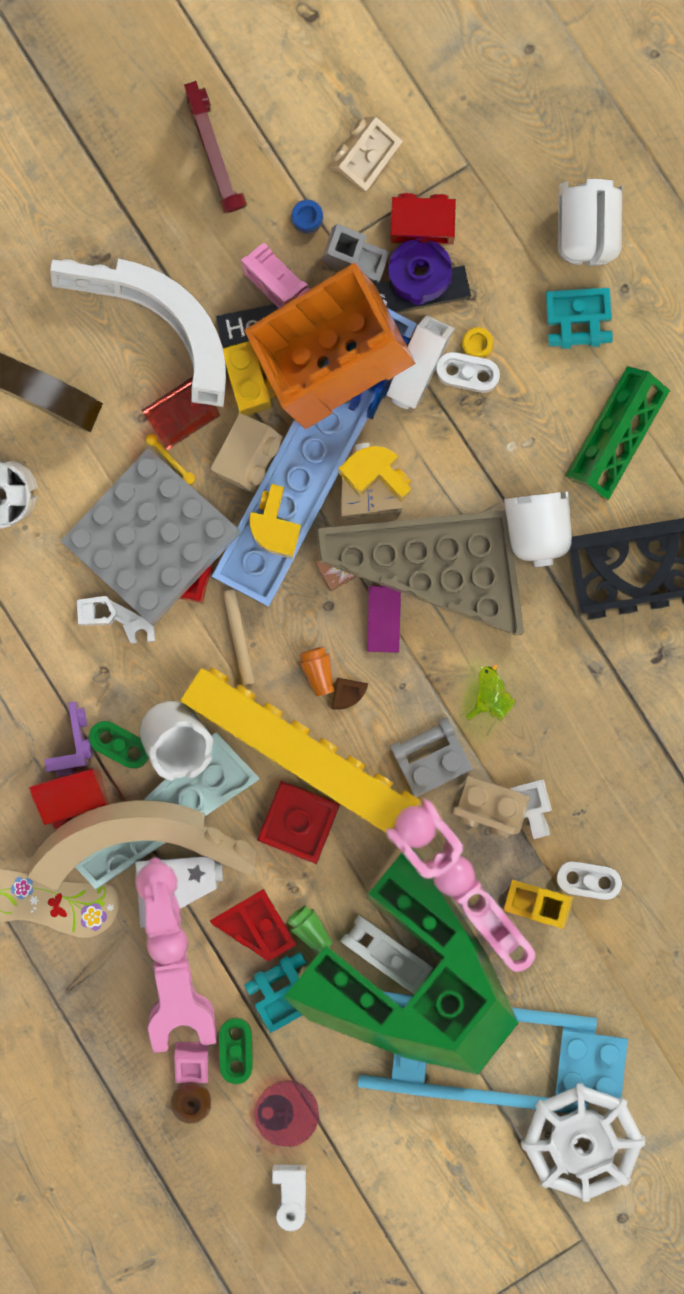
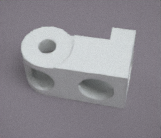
(293, 1195)

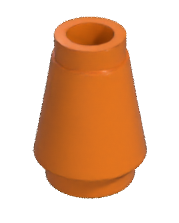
(317, 668)

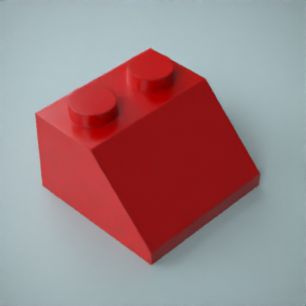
(69, 797)

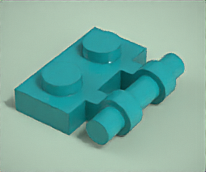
(579, 307)
(273, 1007)

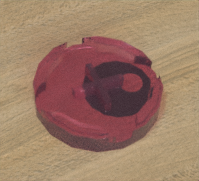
(286, 1113)

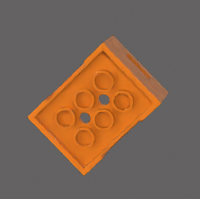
(321, 327)

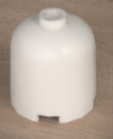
(539, 527)
(175, 740)

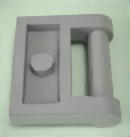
(436, 767)

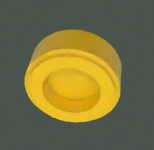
(477, 342)

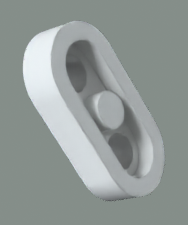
(468, 369)
(588, 880)

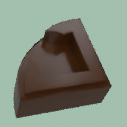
(347, 693)

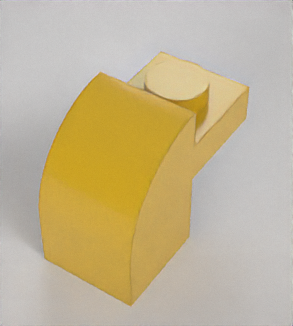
(373, 464)
(270, 533)
(538, 904)

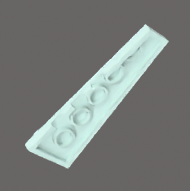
(217, 784)

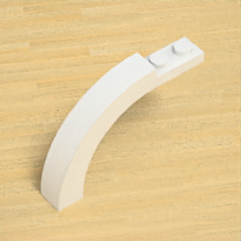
(164, 298)

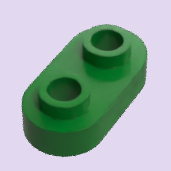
(119, 745)
(235, 1050)

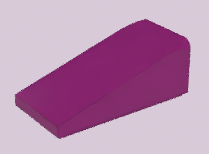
(383, 620)

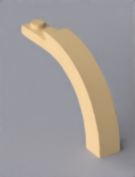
(134, 822)

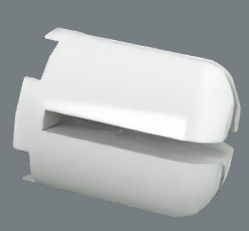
(590, 222)
(18, 484)

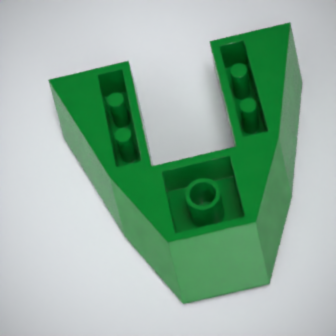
(454, 1016)

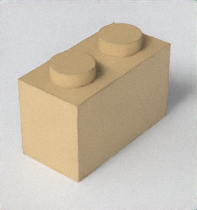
(246, 453)

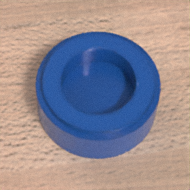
(307, 216)

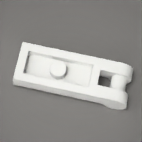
(387, 955)

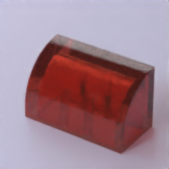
(177, 417)

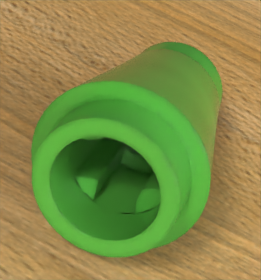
(308, 928)

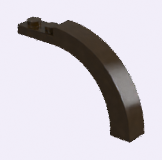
(48, 394)

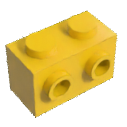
(246, 378)

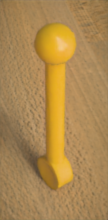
(152, 440)

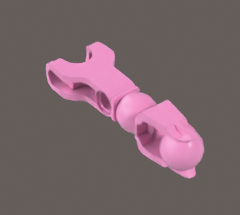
(456, 878)
(168, 948)

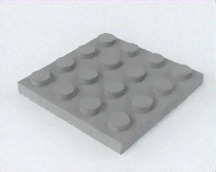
(150, 536)

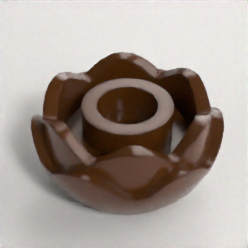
(191, 1092)

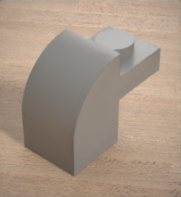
(349, 246)

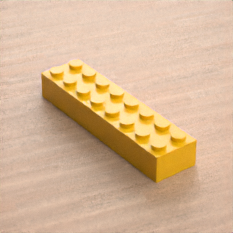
(295, 750)

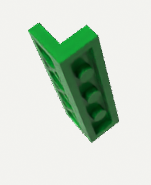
(614, 428)

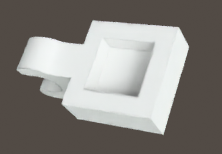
(538, 804)

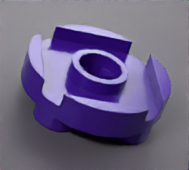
(420, 288)

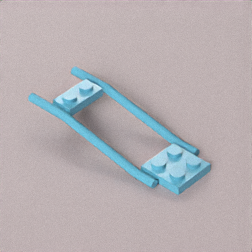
(584, 1058)

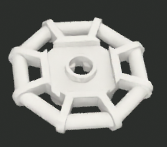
(587, 1125)

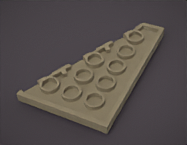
(443, 560)

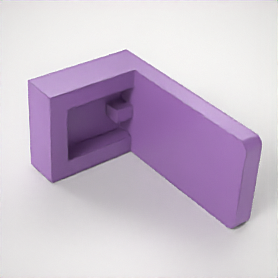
(65, 765)

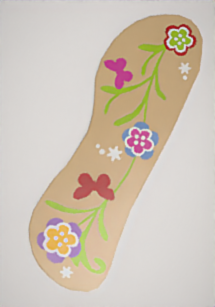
(72, 909)

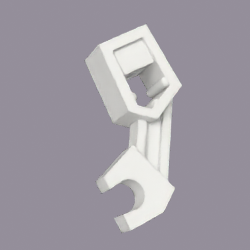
(132, 622)

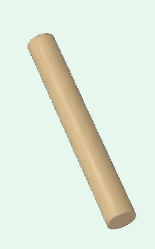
(238, 637)

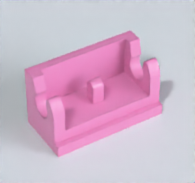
(272, 276)

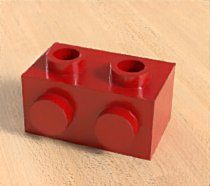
(423, 219)

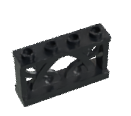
(596, 548)

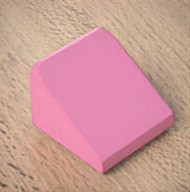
(191, 1062)

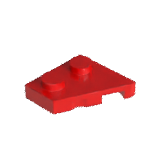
(256, 926)

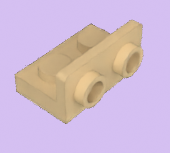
(365, 152)
(492, 806)

